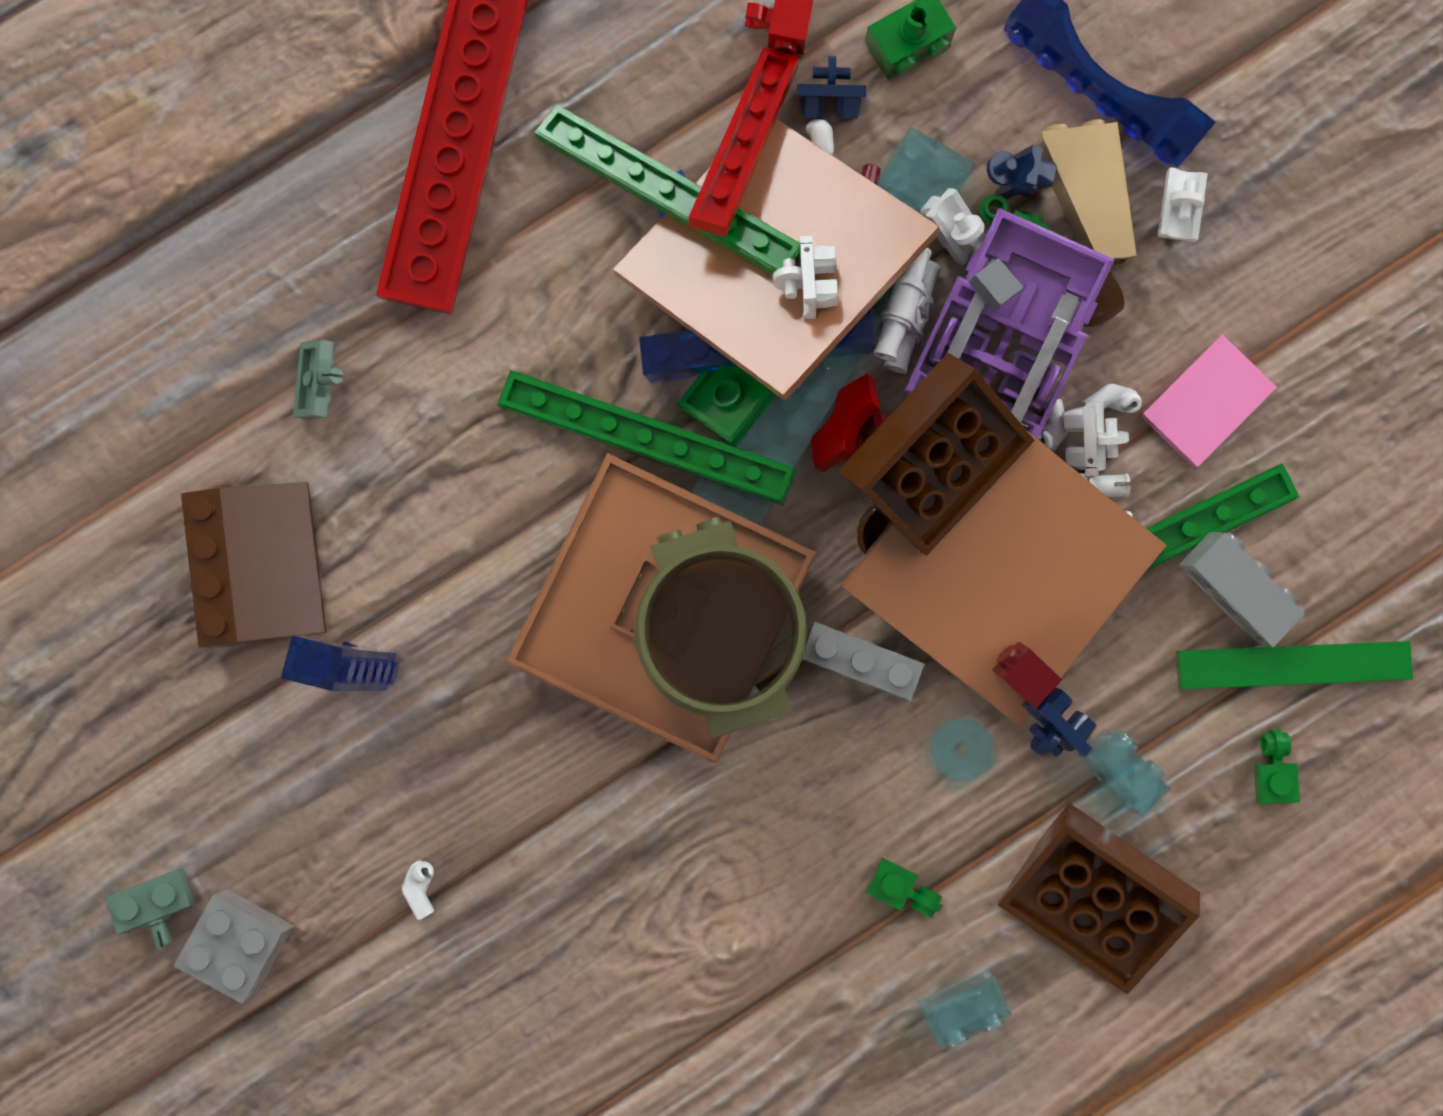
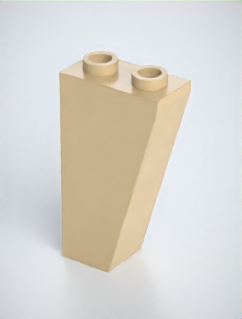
(1092, 186)

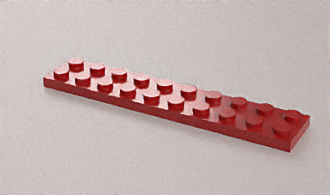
(451, 153)

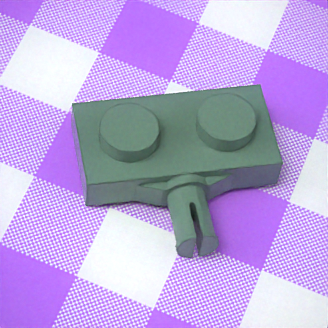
(314, 379)
(151, 905)

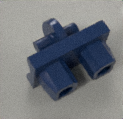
(848, 95)
(1020, 172)
(1069, 734)

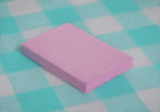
(1208, 401)

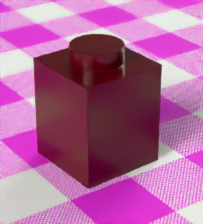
(1026, 673)

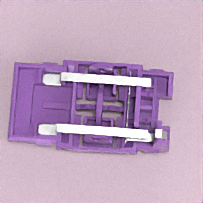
(1056, 301)

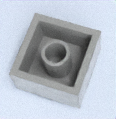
(233, 946)

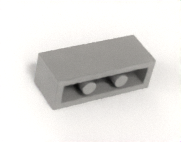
(1242, 588)
(862, 661)

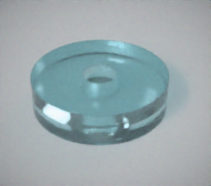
(978, 754)

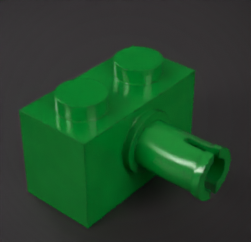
(909, 36)

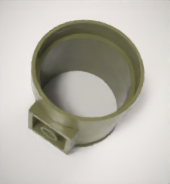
(718, 542)

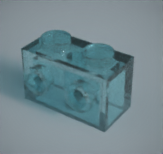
(1124, 772)
(964, 1009)

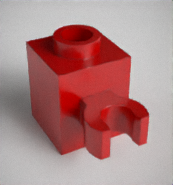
(786, 23)

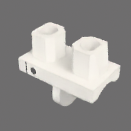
(1182, 205)
(957, 226)
(815, 292)
(1091, 422)

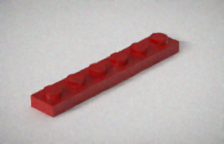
(743, 142)

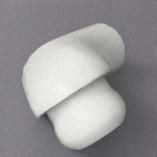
(821, 134)
(1116, 398)
(1054, 430)
(415, 888)

